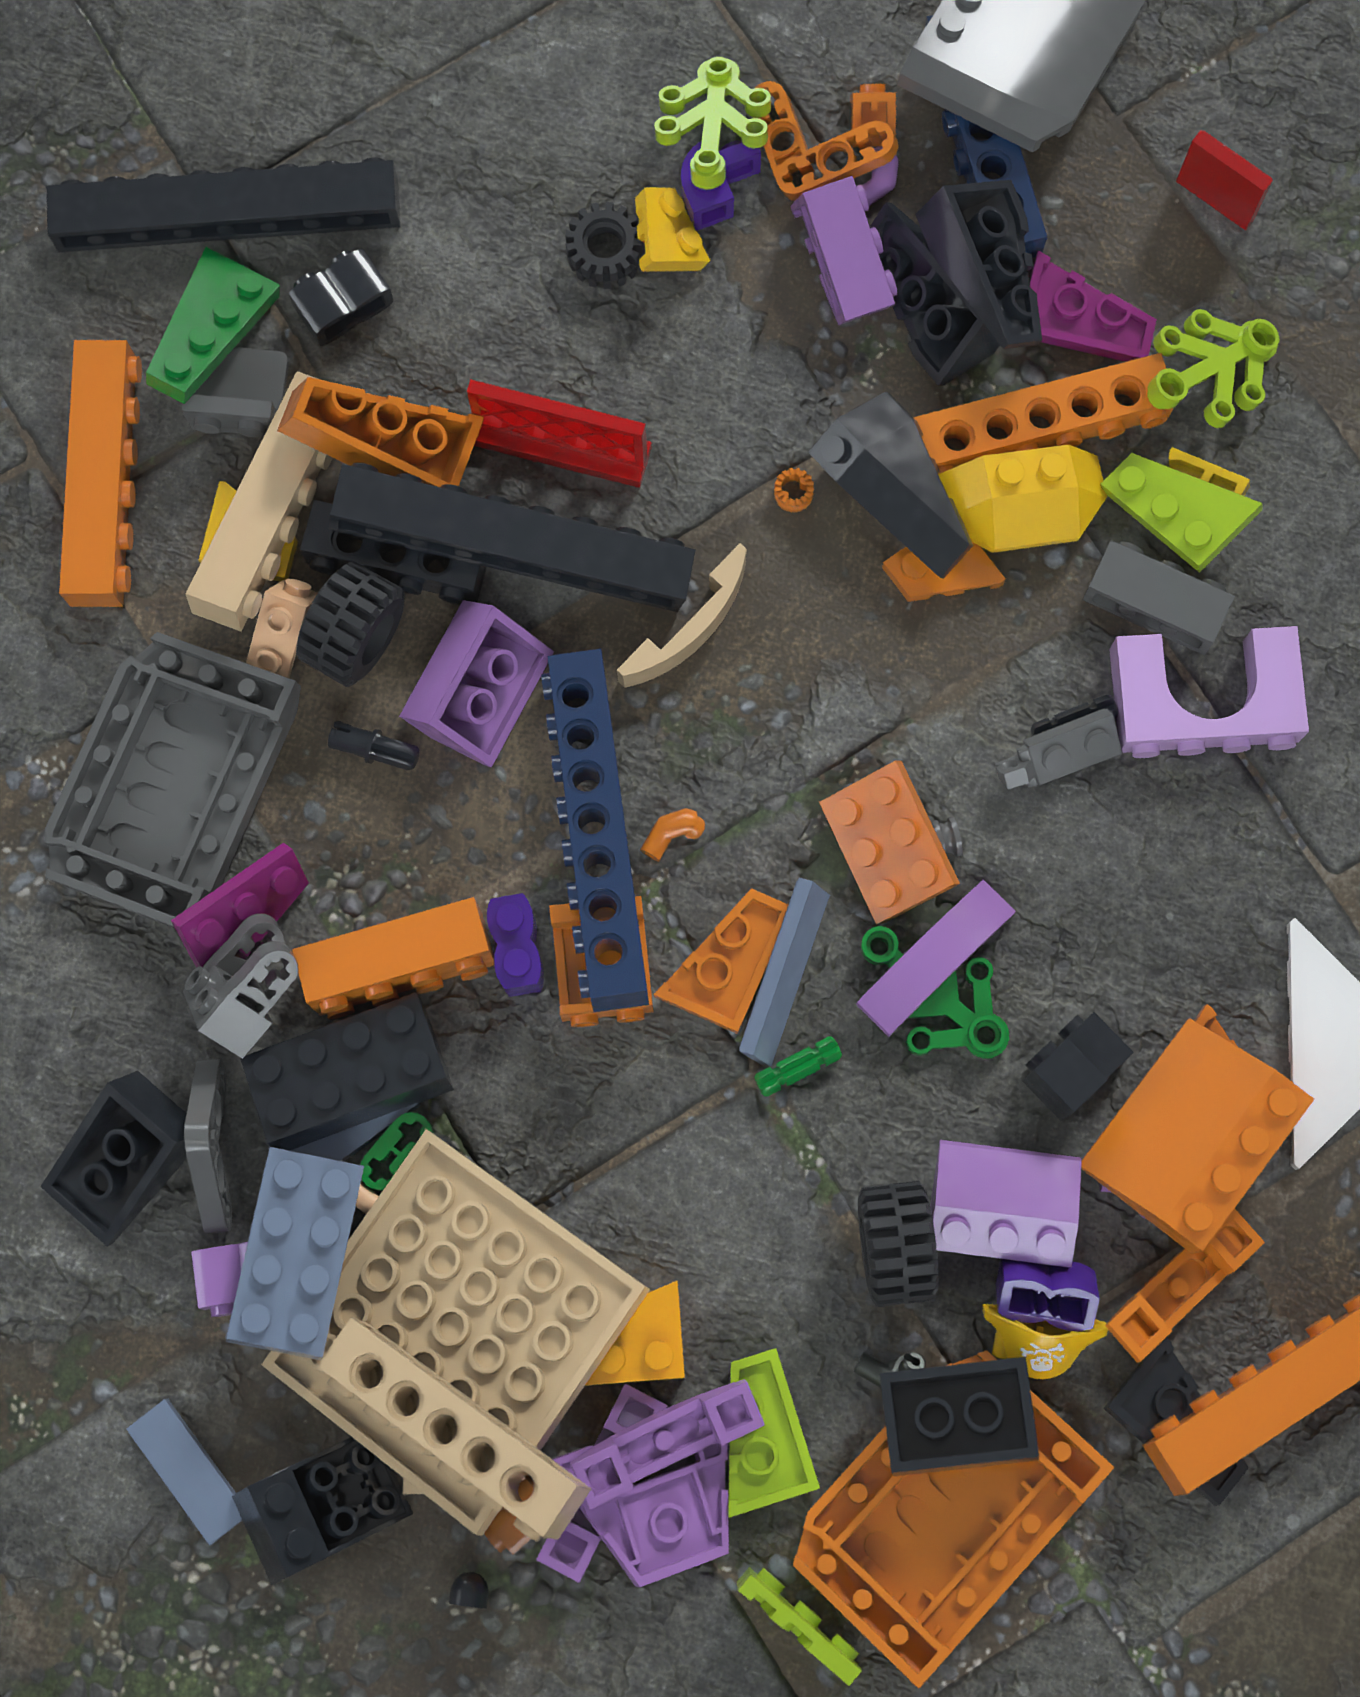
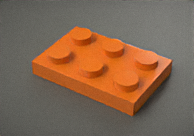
(889, 842)

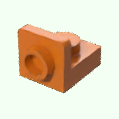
(873, 105)

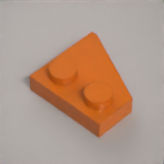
(919, 582)

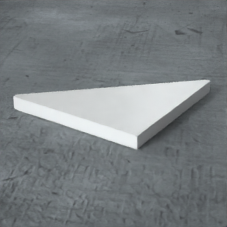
(1321, 1040)

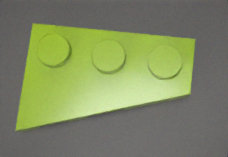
(1180, 509)
(773, 1459)
(802, 1621)

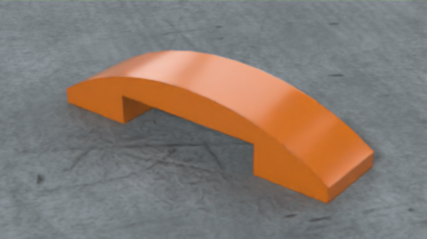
(1180, 1286)

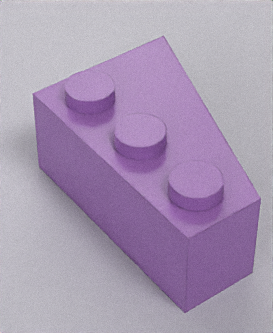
(846, 249)

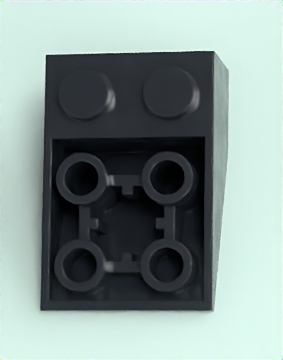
(320, 1507)

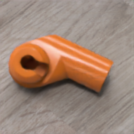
(670, 826)

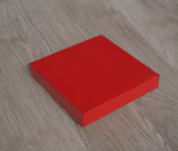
(1224, 179)

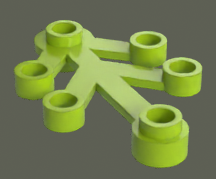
(717, 79)
(1253, 340)

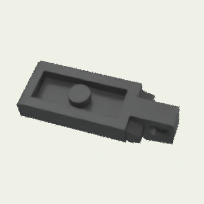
(1062, 751)

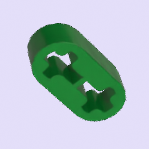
(388, 1144)

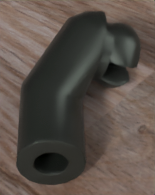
(870, 1367)

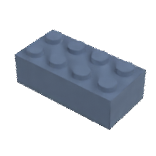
(295, 1254)

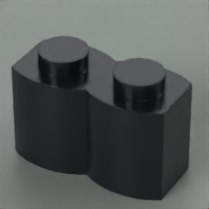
(340, 296)

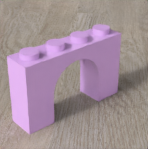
(1155, 722)

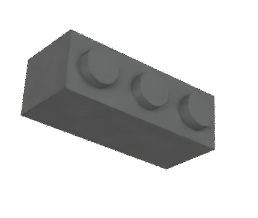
(1159, 596)

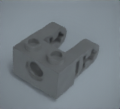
(225, 993)

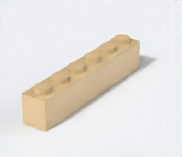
(257, 526)

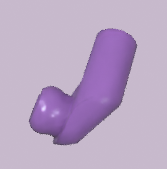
(882, 180)

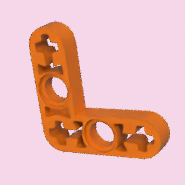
(800, 158)

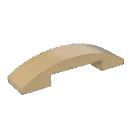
(652, 662)

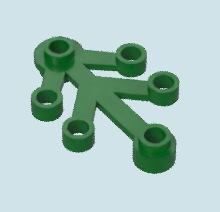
(946, 1002)

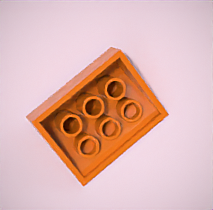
(1195, 1134)

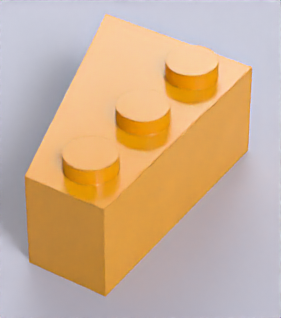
(648, 1344)

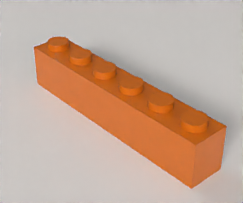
(99, 474)
(1258, 1403)

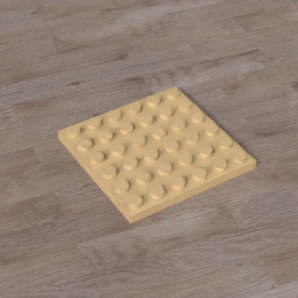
(479, 1297)

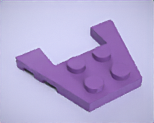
(666, 1519)

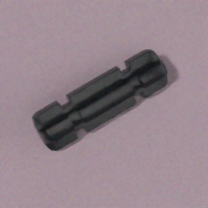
(1074, 713)

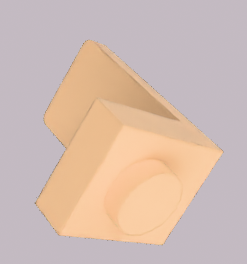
(279, 626)

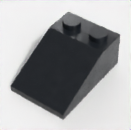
(119, 1156)

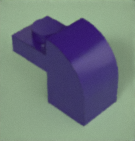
(717, 204)

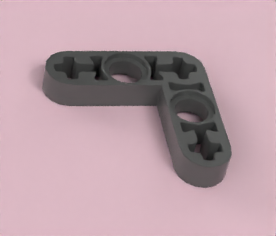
(203, 1148)

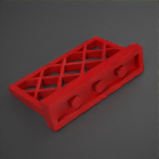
(560, 434)

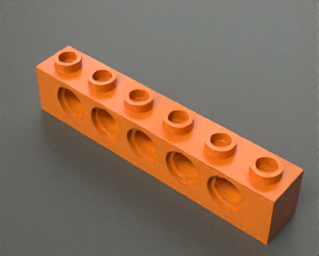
(1055, 404)

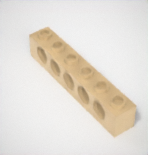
(556, 1490)

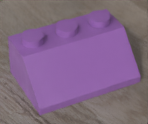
(477, 682)
(1006, 1203)

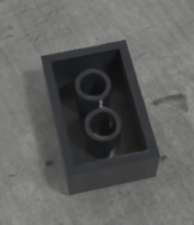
(959, 1416)

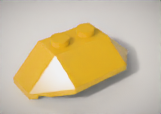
(1027, 496)

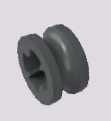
(949, 836)

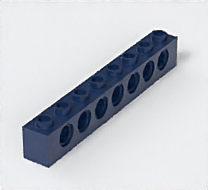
(584, 677)

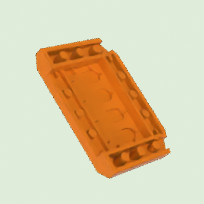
(935, 1550)

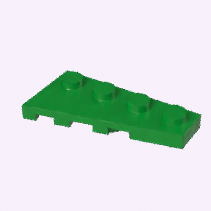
(208, 323)

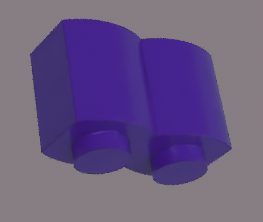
(515, 934)
(1048, 1292)

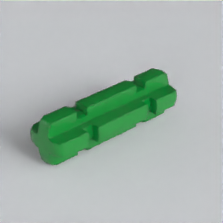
(798, 1066)

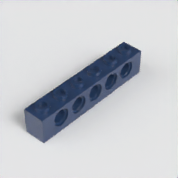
(998, 156)

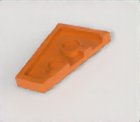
(729, 965)

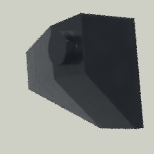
(888, 471)

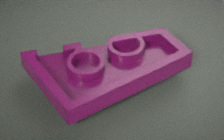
(1086, 318)
(261, 888)

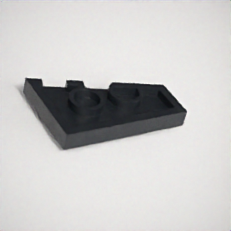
(1156, 1392)

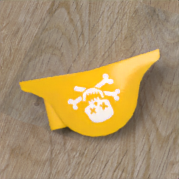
(1046, 1348)

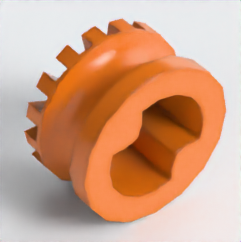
(805, 484)

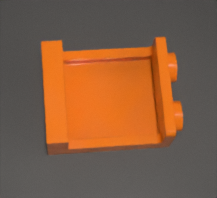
(572, 1006)

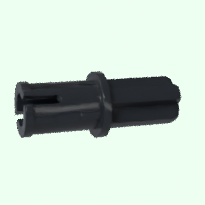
(373, 746)

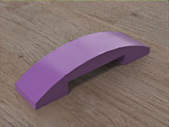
(935, 957)
(665, 1439)
(579, 1540)

